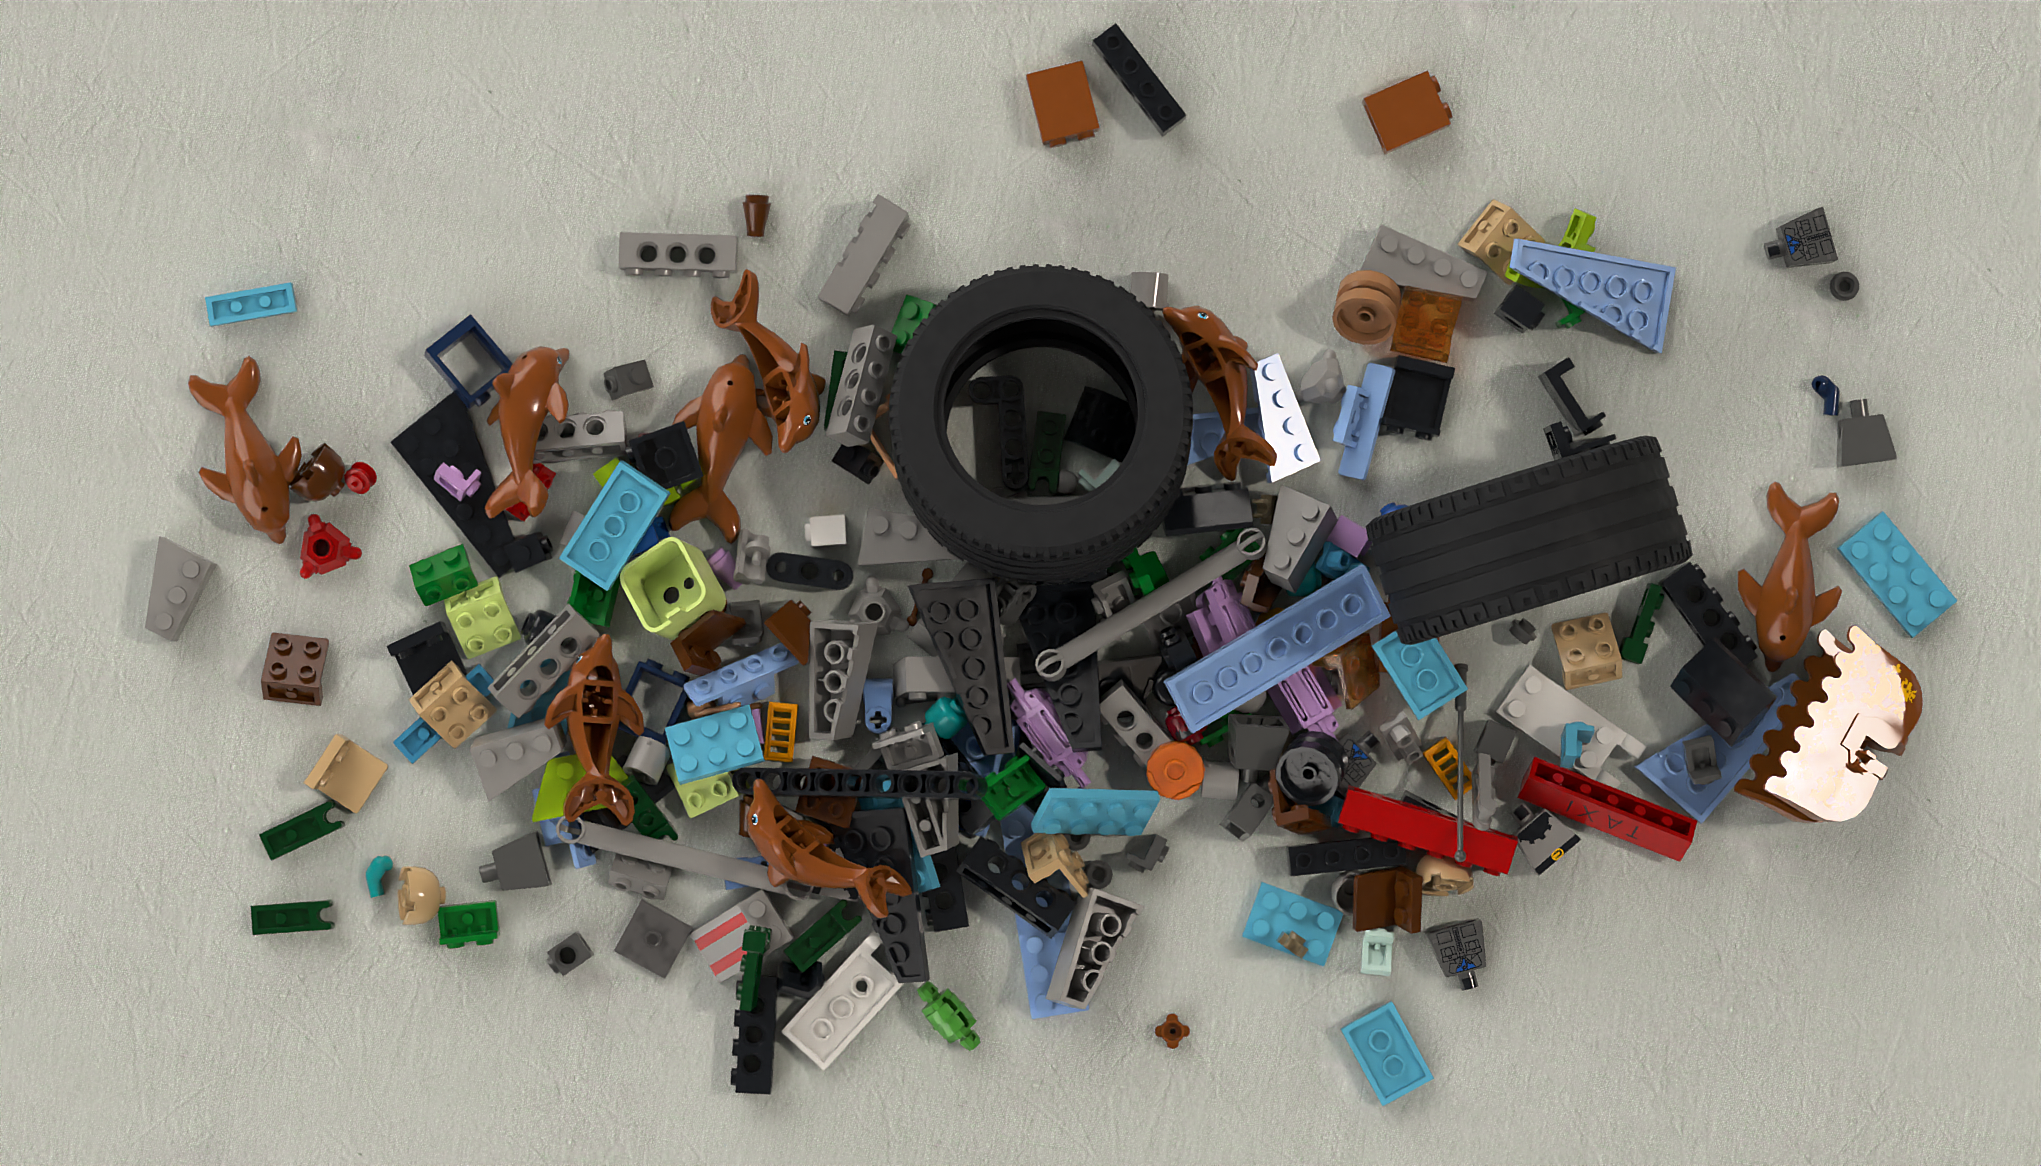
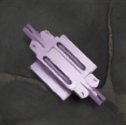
(1219, 616)
(1306, 701)
(1043, 728)

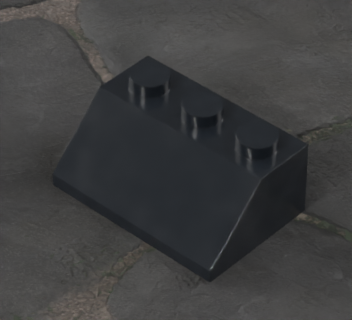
(1209, 510)
(1723, 692)

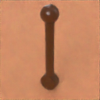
(927, 574)

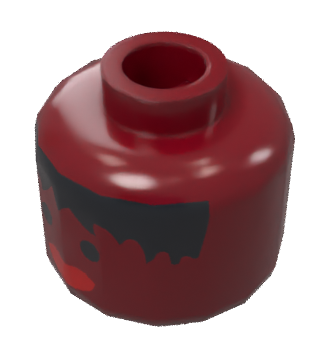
(1179, 729)

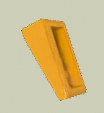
(781, 707)
(1452, 753)

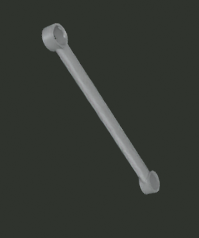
(1151, 604)
(677, 856)

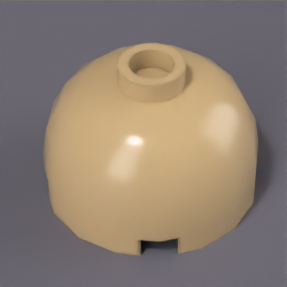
(1443, 876)
(419, 895)

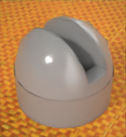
(1066, 482)

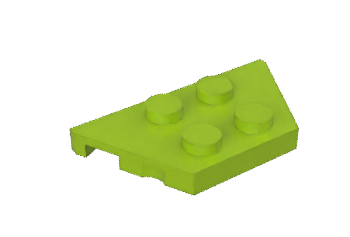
(558, 780)

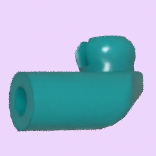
(374, 874)

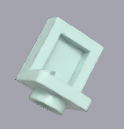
(1091, 484)
(1376, 952)

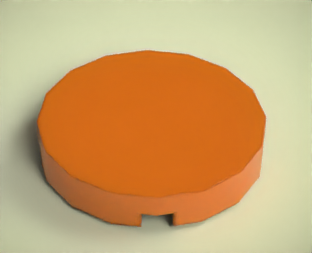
(1175, 770)

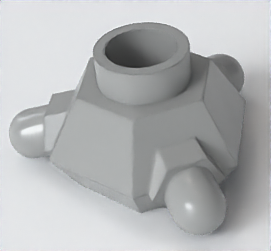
(1322, 381)
(877, 606)

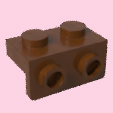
(1258, 591)

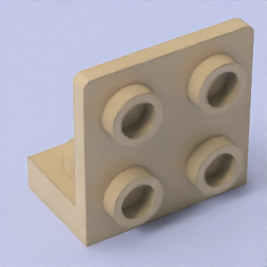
(1493, 237)
(1587, 651)
(452, 705)
(346, 773)
(1050, 852)

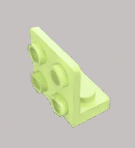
(482, 618)
(705, 793)

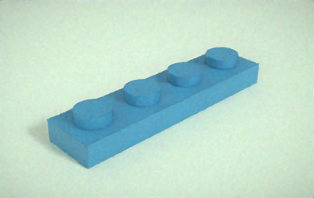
(421, 736)

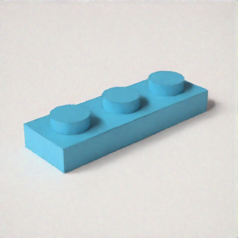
(251, 304)

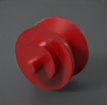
(360, 477)

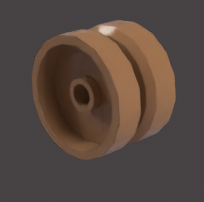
(1366, 307)

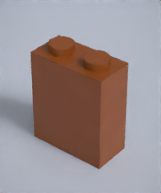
(1063, 104)
(1407, 112)

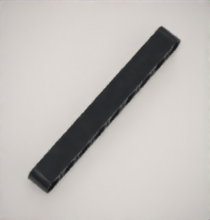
(871, 787)

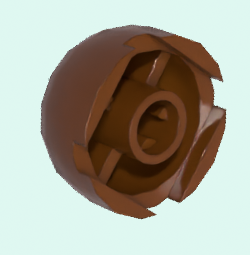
(320, 475)

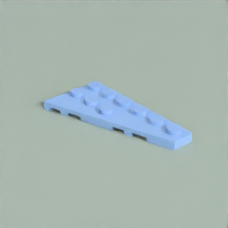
(1614, 289)
(1669, 770)

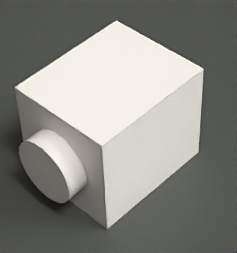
(826, 531)

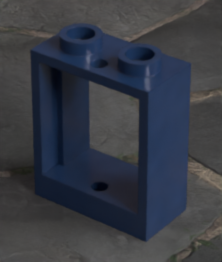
(453, 338)
(676, 678)

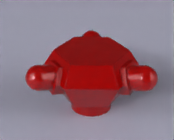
(325, 548)

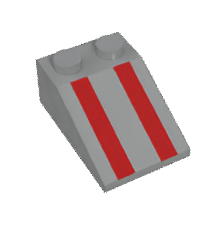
(722, 937)

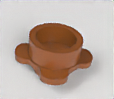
(1180, 1031)

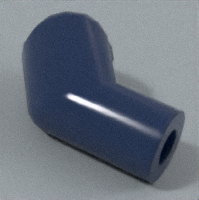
(1829, 392)

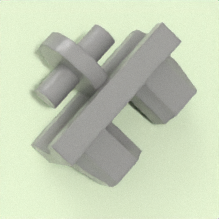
(751, 558)
(1402, 738)

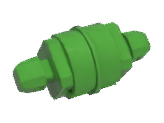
(949, 1015)

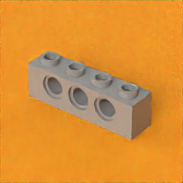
(632, 245)
(861, 385)
(582, 444)
(545, 646)
(1120, 699)

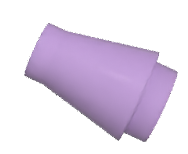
(723, 567)

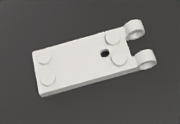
(1543, 709)
(839, 1008)

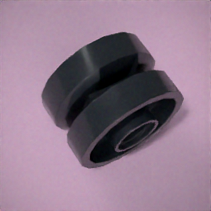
(1312, 768)

